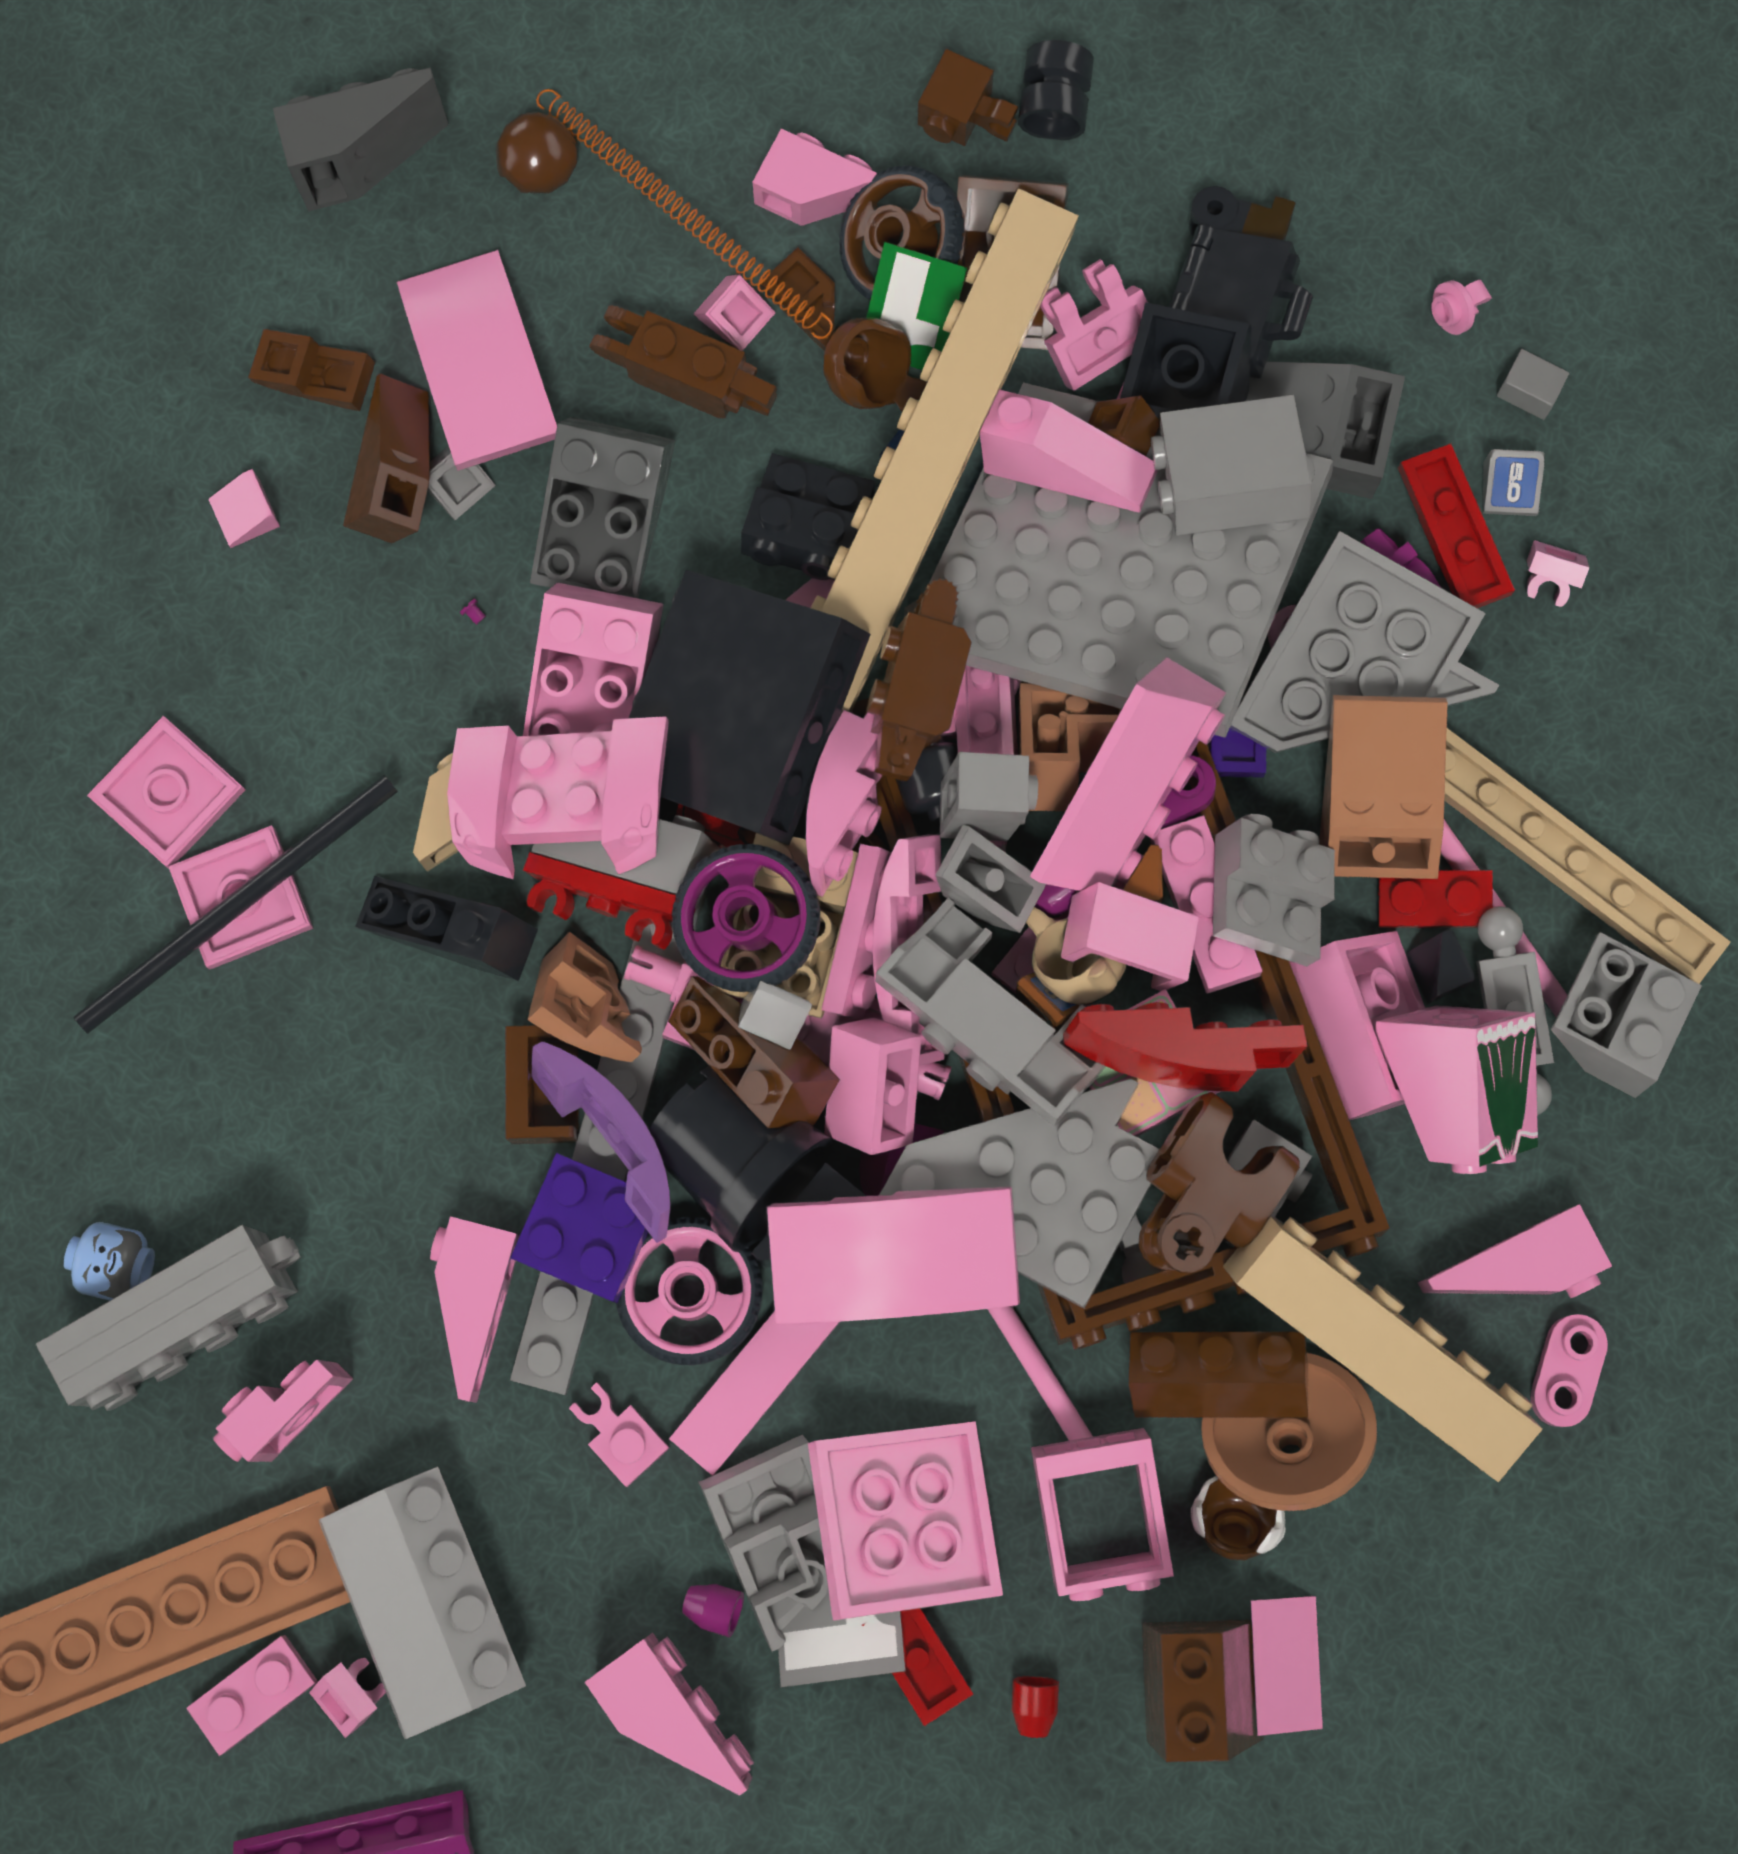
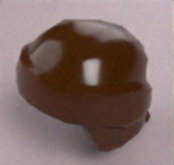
(870, 365)

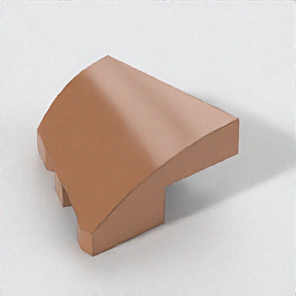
(581, 1001)

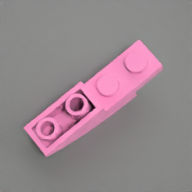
(841, 799)

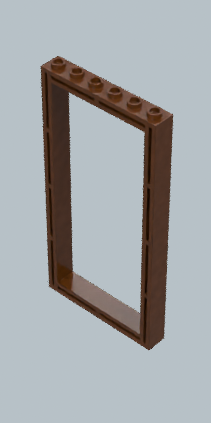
(1360, 1211)

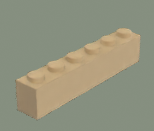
(1383, 1347)

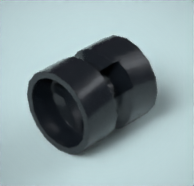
(1054, 92)

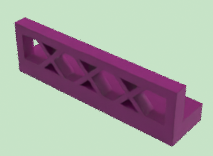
(413, 1827)

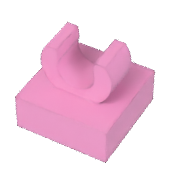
(1555, 565)
(343, 1697)

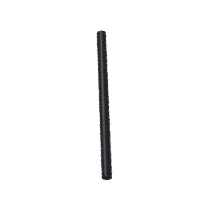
(235, 904)

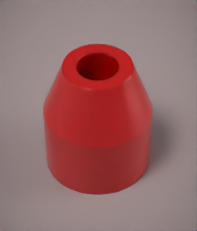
(1035, 1705)

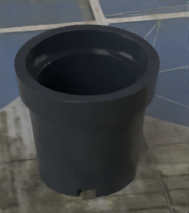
(733, 1159)

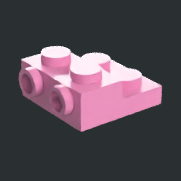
(269, 1419)

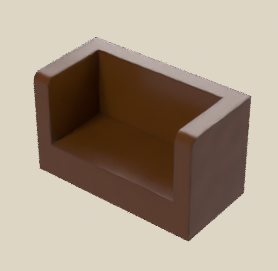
(528, 1112)

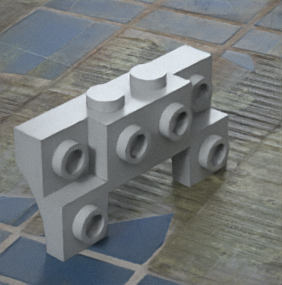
(981, 1019)

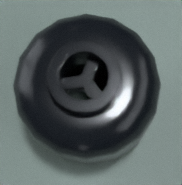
(923, 788)

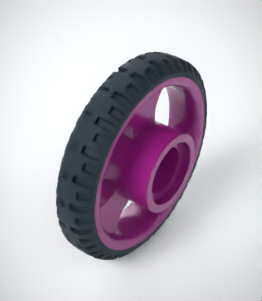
(792, 935)

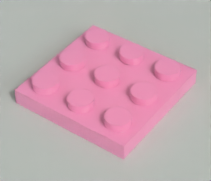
(904, 1520)

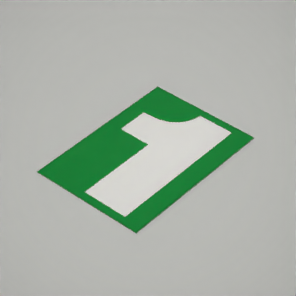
(916, 297)

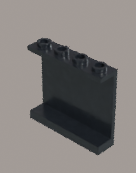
(746, 700)

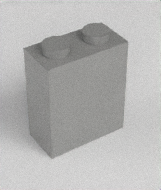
(1232, 465)

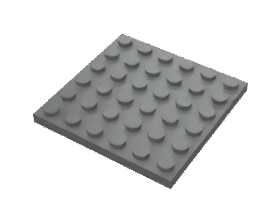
(1105, 593)

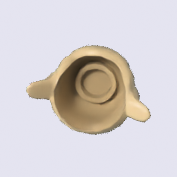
(1070, 981)

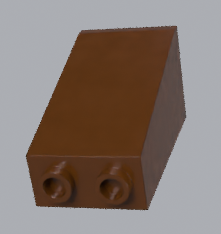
(1199, 1689)

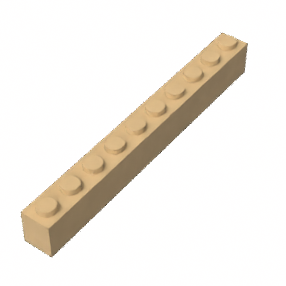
(946, 420)

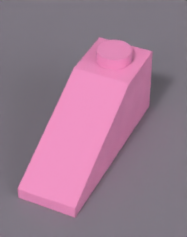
(1062, 453)
(1539, 1260)
(472, 1290)

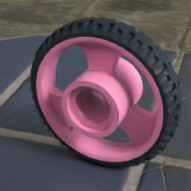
(734, 1312)

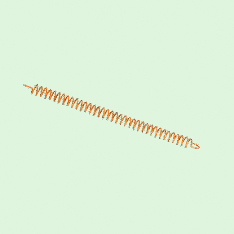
(739, 262)

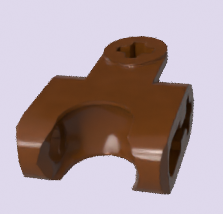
(1204, 1194)

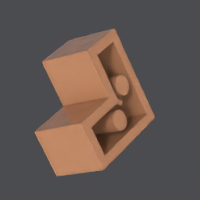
(1061, 739)

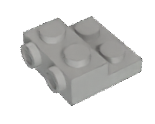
(1271, 888)

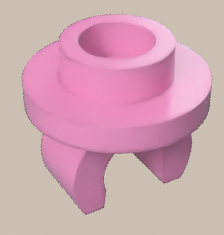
(1456, 305)

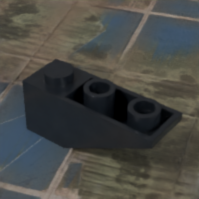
(448, 927)

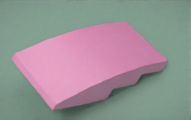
(477, 360)
(893, 1255)

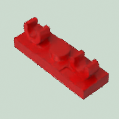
(1455, 527)
(604, 894)

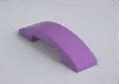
(573, 1085)

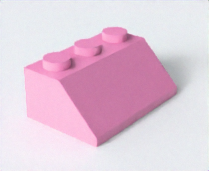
(1345, 996)

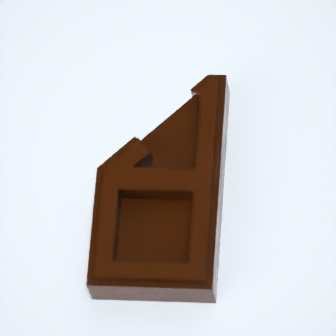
(812, 285)

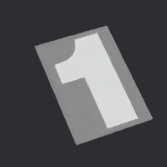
(839, 1649)

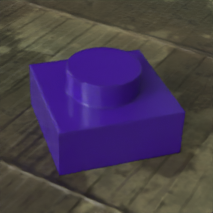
(1237, 756)

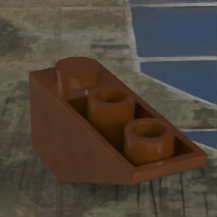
(391, 463)
(768, 1078)

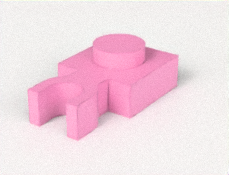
(624, 1441)

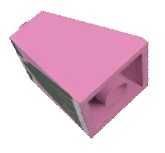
(1466, 1082)

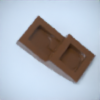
(311, 371)

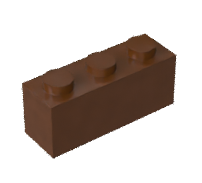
(1218, 1374)

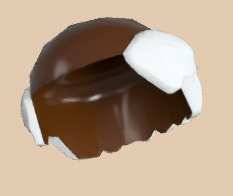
(1234, 1525)

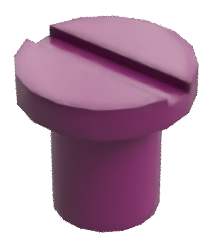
(473, 612)

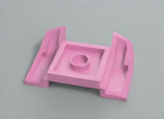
(557, 791)

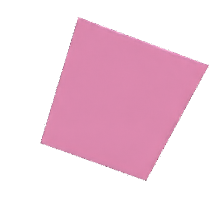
(1286, 1665)

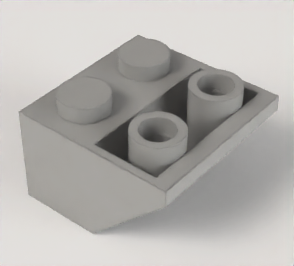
(1623, 1015)

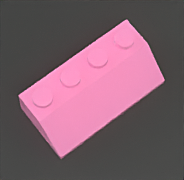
(1131, 779)

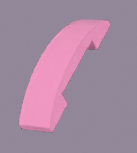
(899, 915)

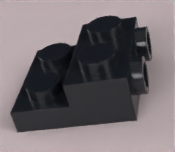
(802, 515)

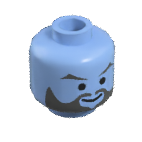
(108, 1260)

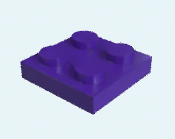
(582, 1230)

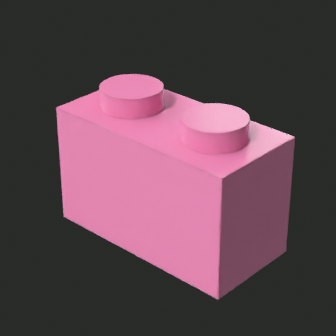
(876, 1085)

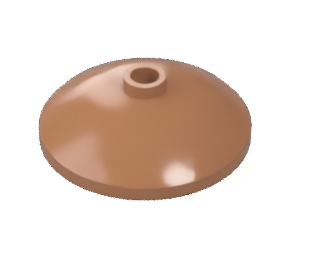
(1333, 1445)

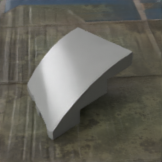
(771, 1533)

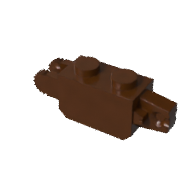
(684, 364)
(920, 681)

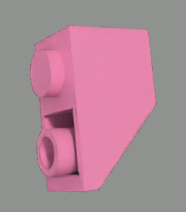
(807, 180)

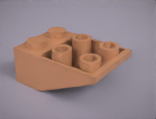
(1385, 786)

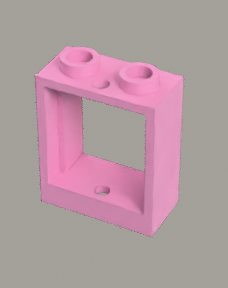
(1091, 1455)

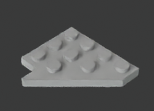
(1359, 633)
(1068, 1182)

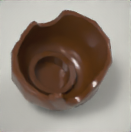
(536, 153)

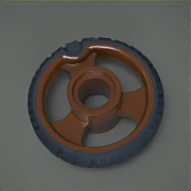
(887, 222)

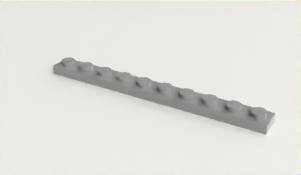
(559, 1308)

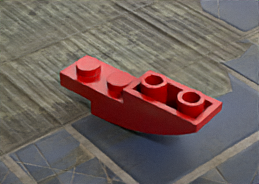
(1166, 1050)

